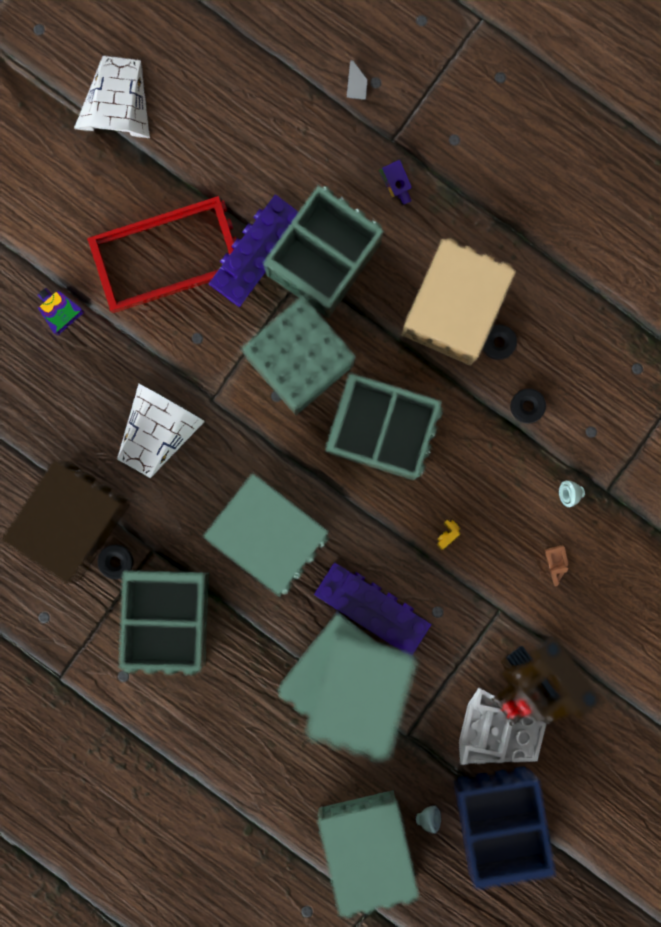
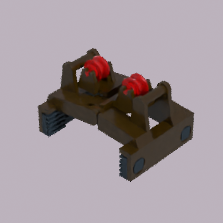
(535, 694)

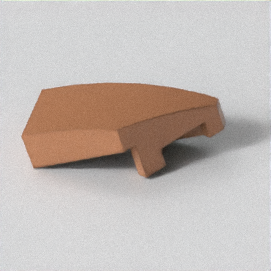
(557, 562)

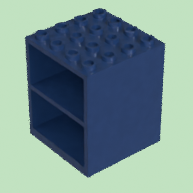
(503, 827)

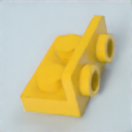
(446, 538)

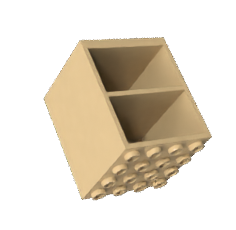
(458, 302)

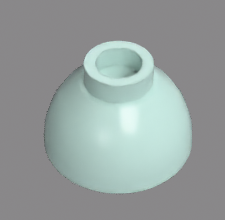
(570, 493)
(429, 819)

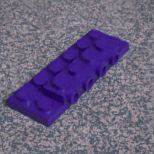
(246, 263)
(372, 608)

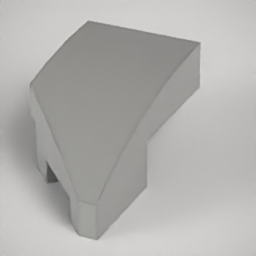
(356, 82)

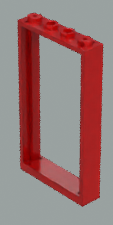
(95, 241)

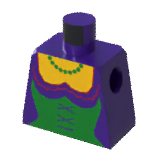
(393, 173)
(58, 310)

